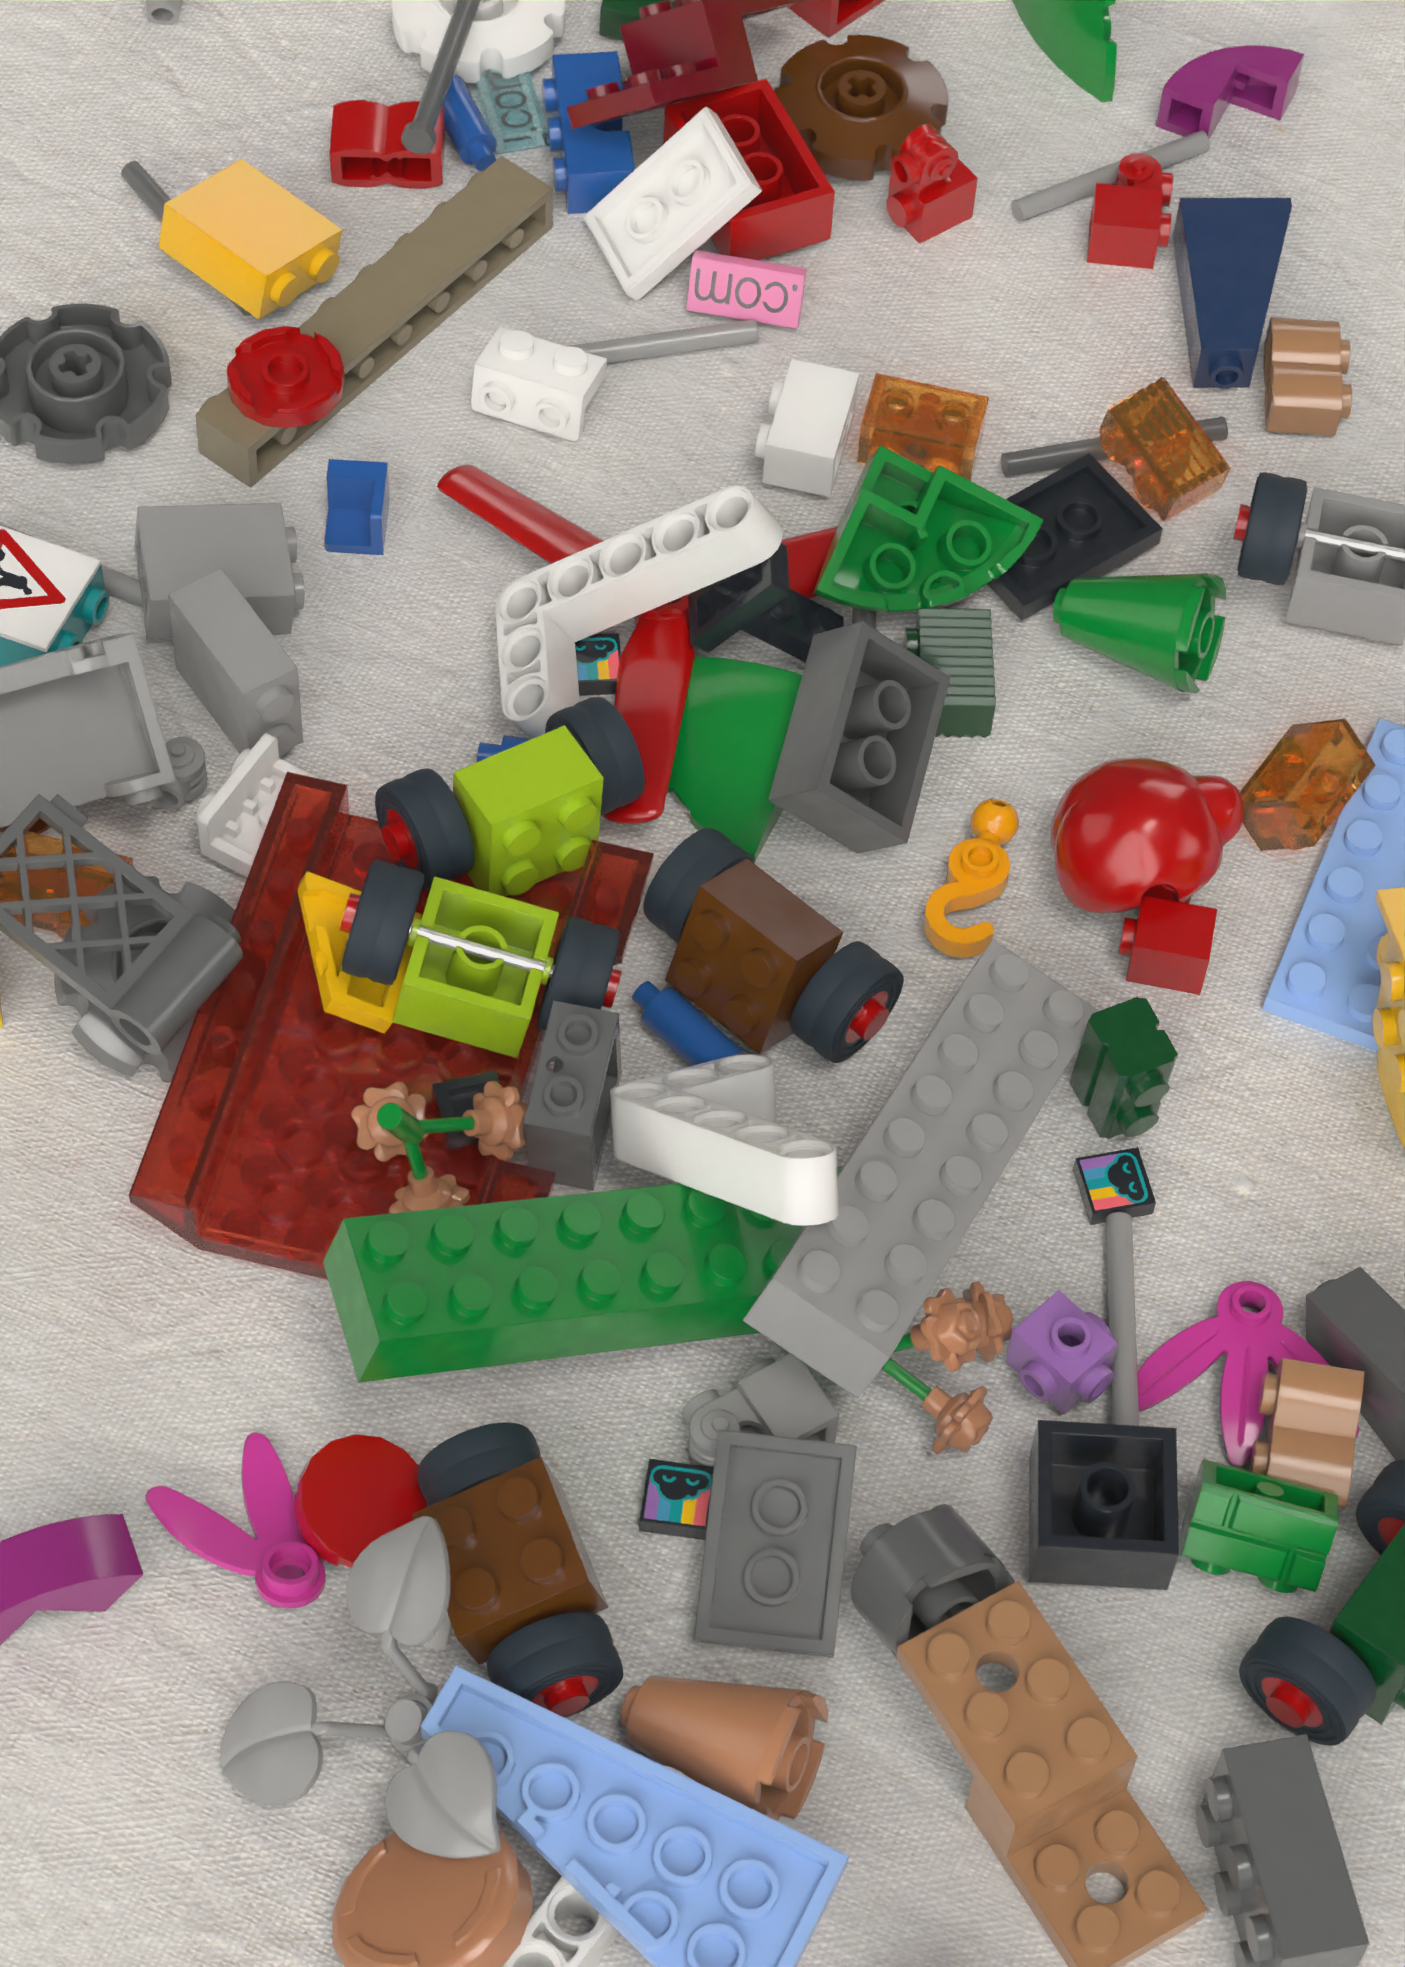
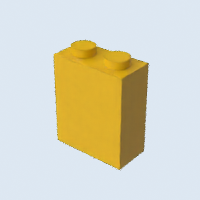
(250, 238)

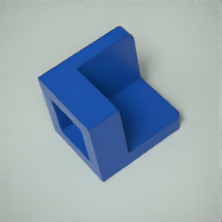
(357, 506)

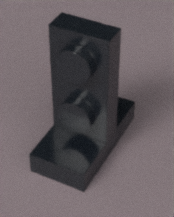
(760, 605)

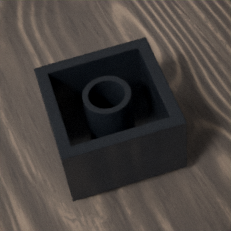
(1103, 1505)

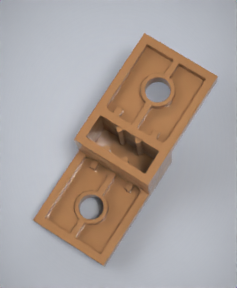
(1050, 1781)

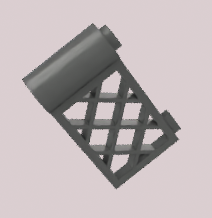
(166, 979)

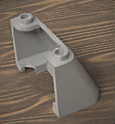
(80, 728)

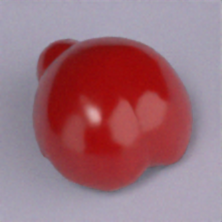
(1140, 828)

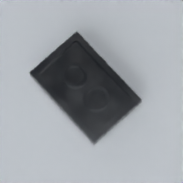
(1084, 534)

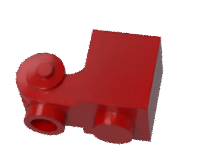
(929, 186)
(1128, 217)
(1168, 941)

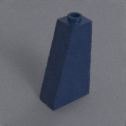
(1226, 279)

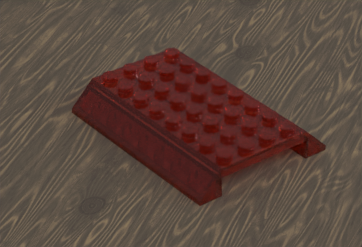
(258, 1119)

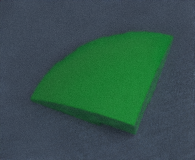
(1075, 40)
(920, 538)
(732, 747)

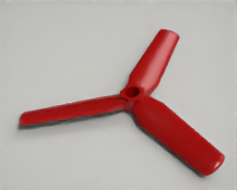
(658, 655)

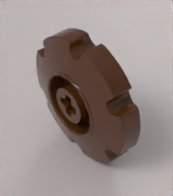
(860, 102)

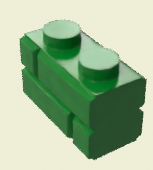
(1259, 1527)

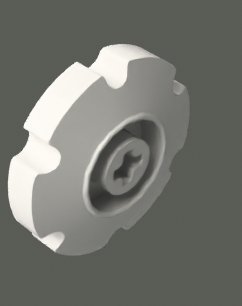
(503, 36)

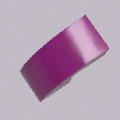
(1246, 76)
(65, 1568)

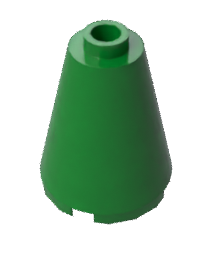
(1147, 623)

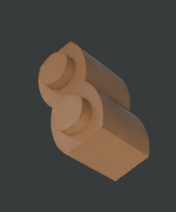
(1305, 376)
(1310, 1426)

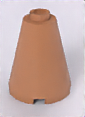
(731, 1738)

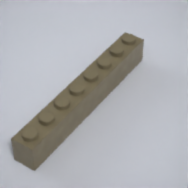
(395, 305)

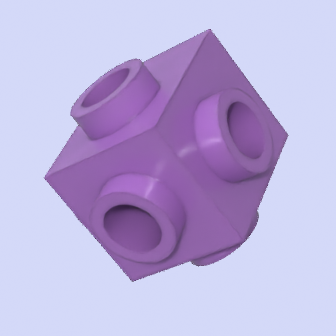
(1062, 1353)

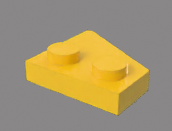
(341, 993)

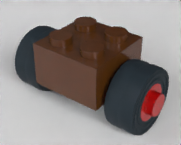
(764, 955)
(519, 1569)

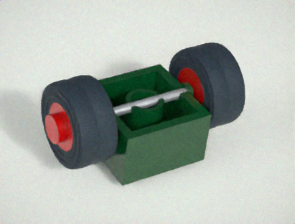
(1331, 1679)

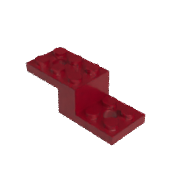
(678, 57)

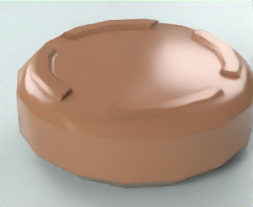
(431, 1909)

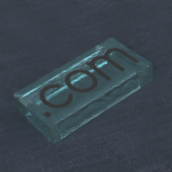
(511, 111)

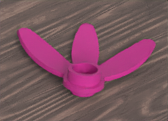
(1248, 1343)
(280, 1559)

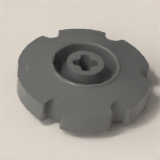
(81, 383)
(95, 1028)

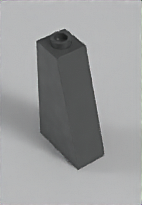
(1363, 1329)

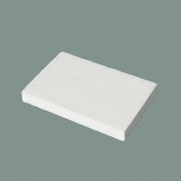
(672, 203)

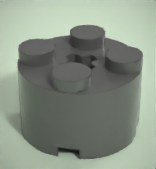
(923, 1574)

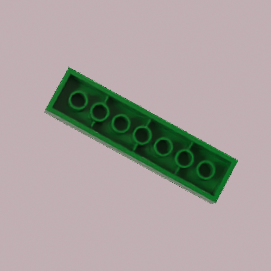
(548, 1278)

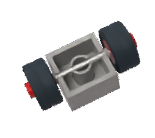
(1347, 559)

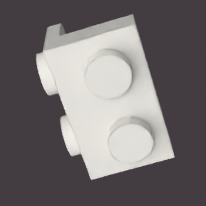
(536, 383)
(237, 815)

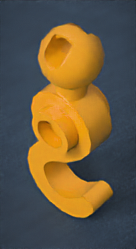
(975, 876)

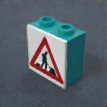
(46, 596)

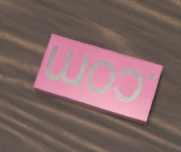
(746, 289)

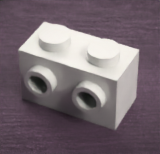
(808, 427)

